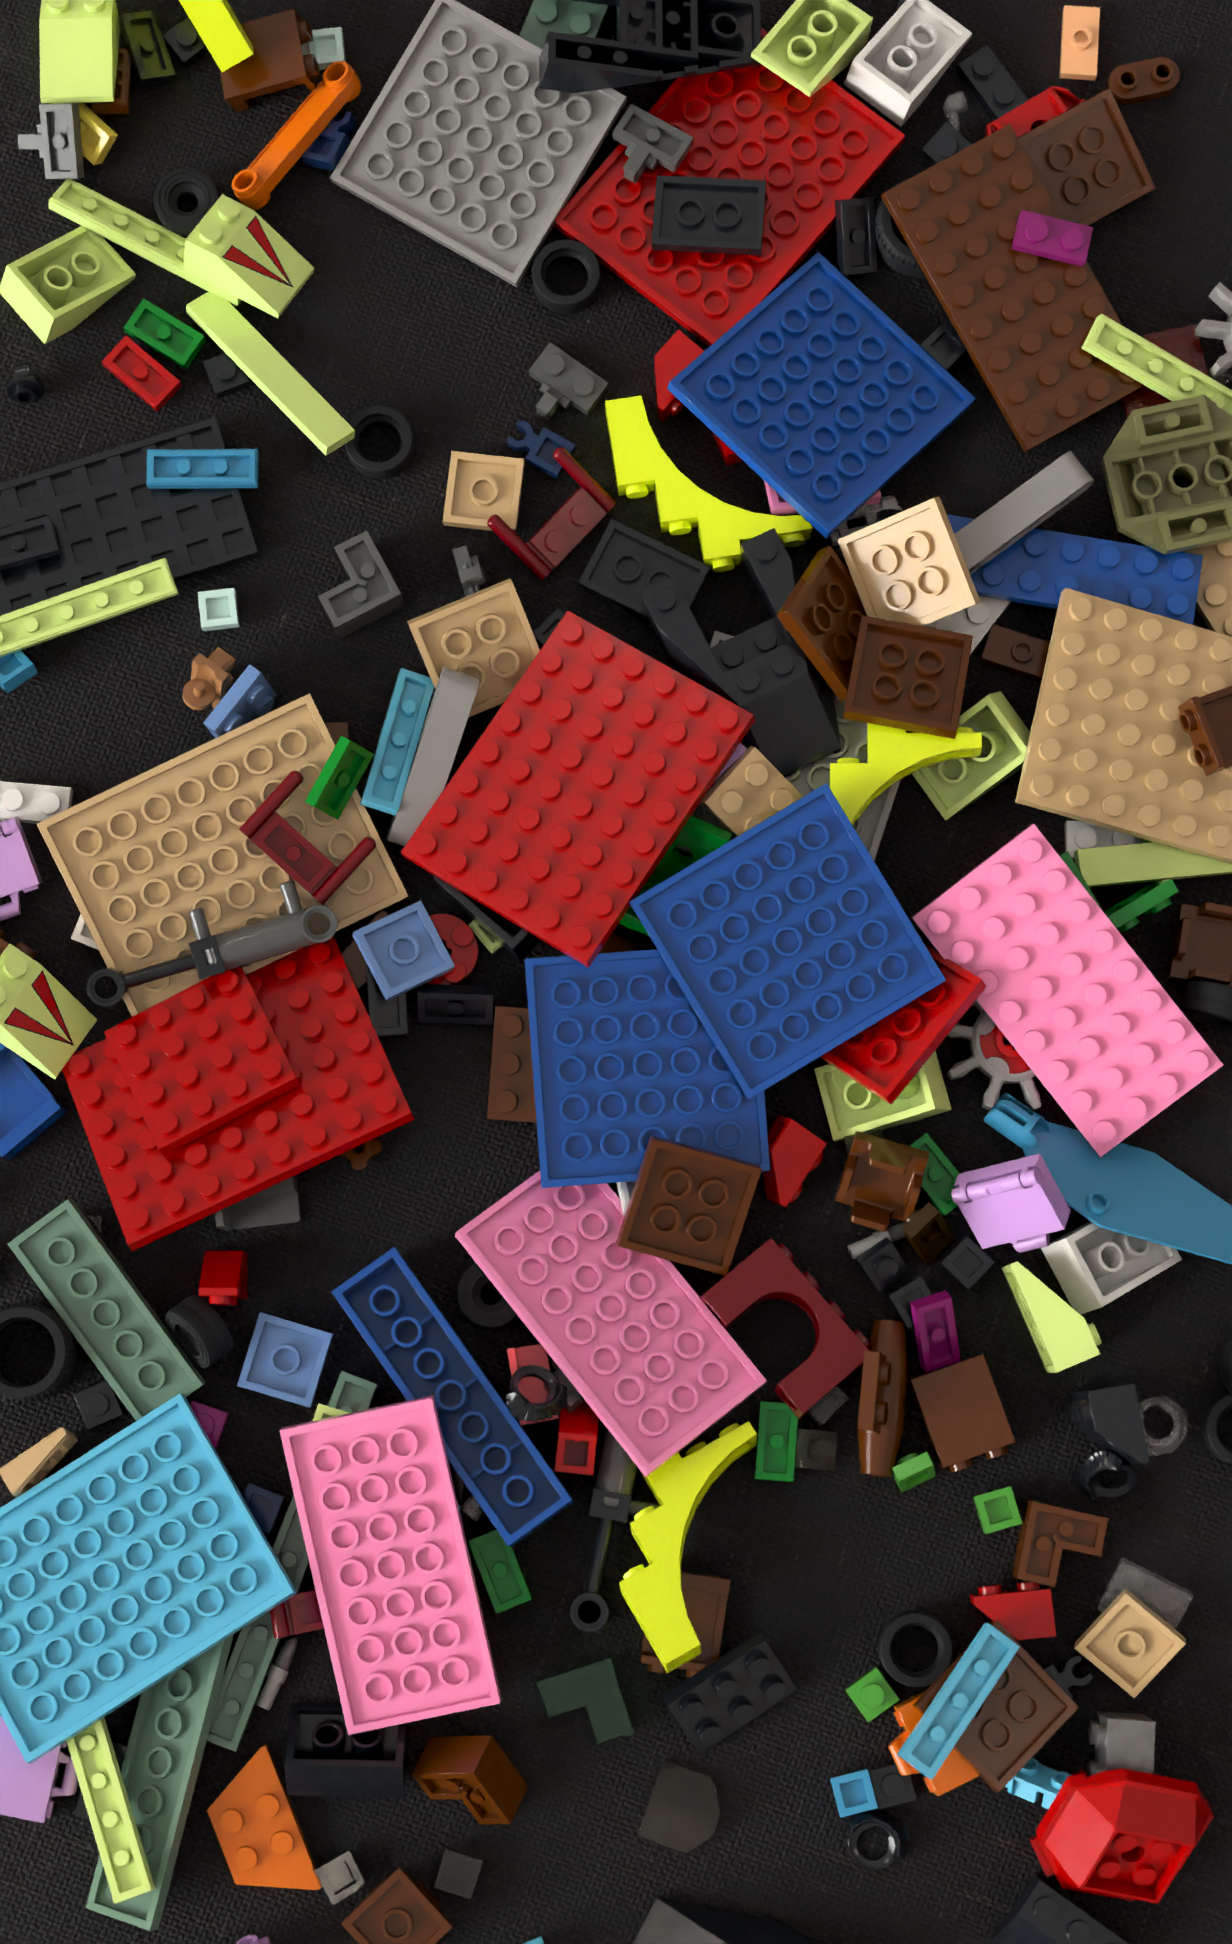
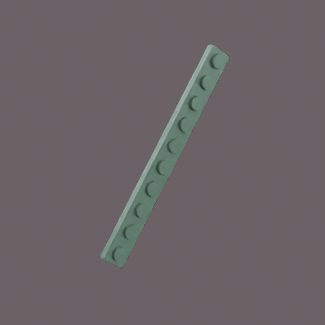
(256, 1640)

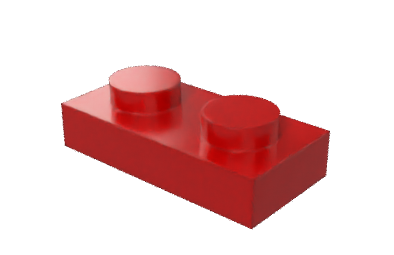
(141, 373)

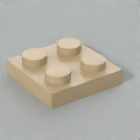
(482, 488)
(749, 793)
(1130, 1643)

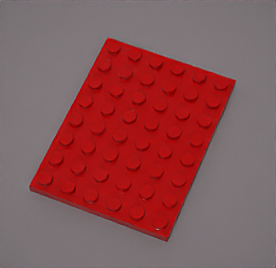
(743, 128)
(578, 787)
(341, 1102)

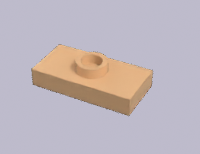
(1079, 42)

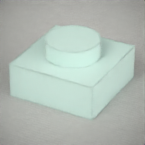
(327, 46)
(218, 609)

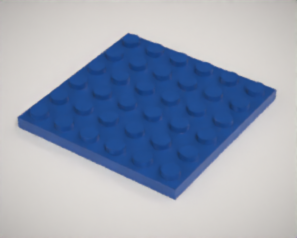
(821, 394)
(787, 941)
(624, 1062)

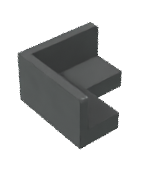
(369, 591)
(266, 1208)

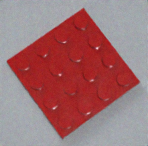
(899, 1045)
(201, 1059)

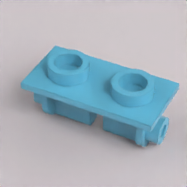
(1035, 1779)

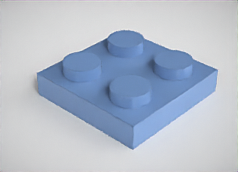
(243, 703)
(403, 950)
(285, 1360)

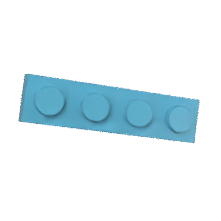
(397, 742)
(958, 1700)

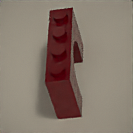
(772, 1275)

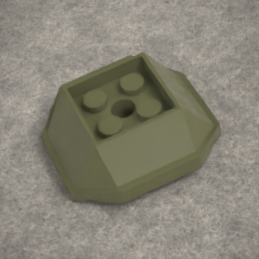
(1166, 441)

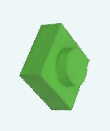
(913, 1470)
(997, 1509)
(871, 1694)

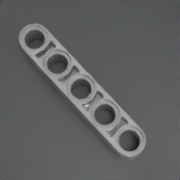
(1022, 510)
(434, 751)

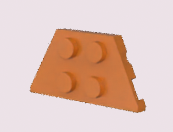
(261, 1829)

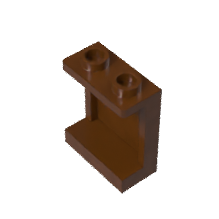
(278, 59)
(1210, 729)
(962, 1413)
(706, 1607)

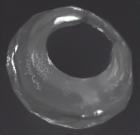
(1180, 1428)

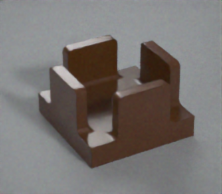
(1202, 944)
(881, 1180)
(398, 1913)

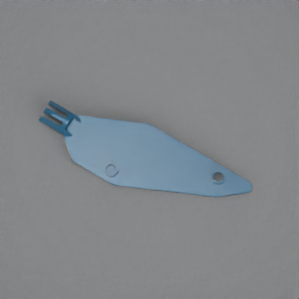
(1123, 1189)

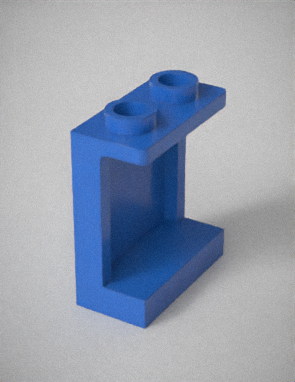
(25, 1104)

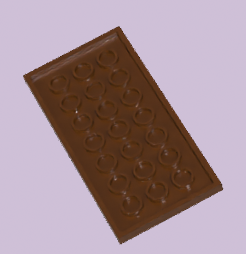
(1010, 308)

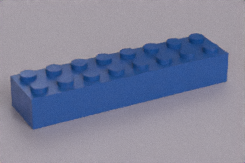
(477, 1429)

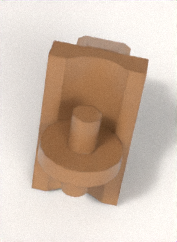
(208, 680)

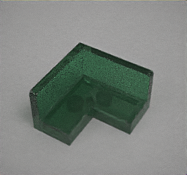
(593, 1686)

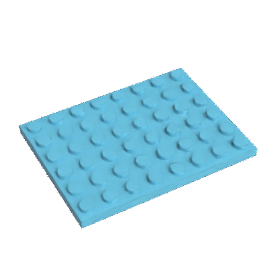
(123, 1576)

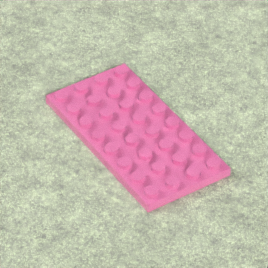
(1068, 990)
(611, 1317)
(390, 1565)

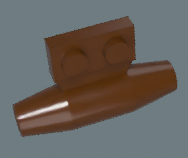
(882, 1398)

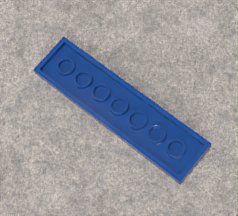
(1129, 574)

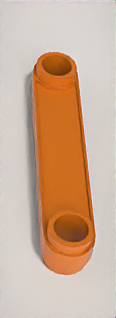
(337, 87)

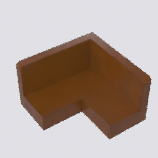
(1046, 1533)
(475, 1773)

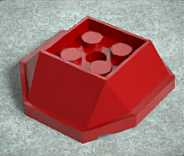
(1122, 1832)

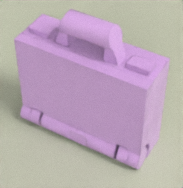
(17, 866)
(1012, 1203)
(29, 1788)

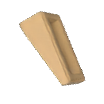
(37, 1462)

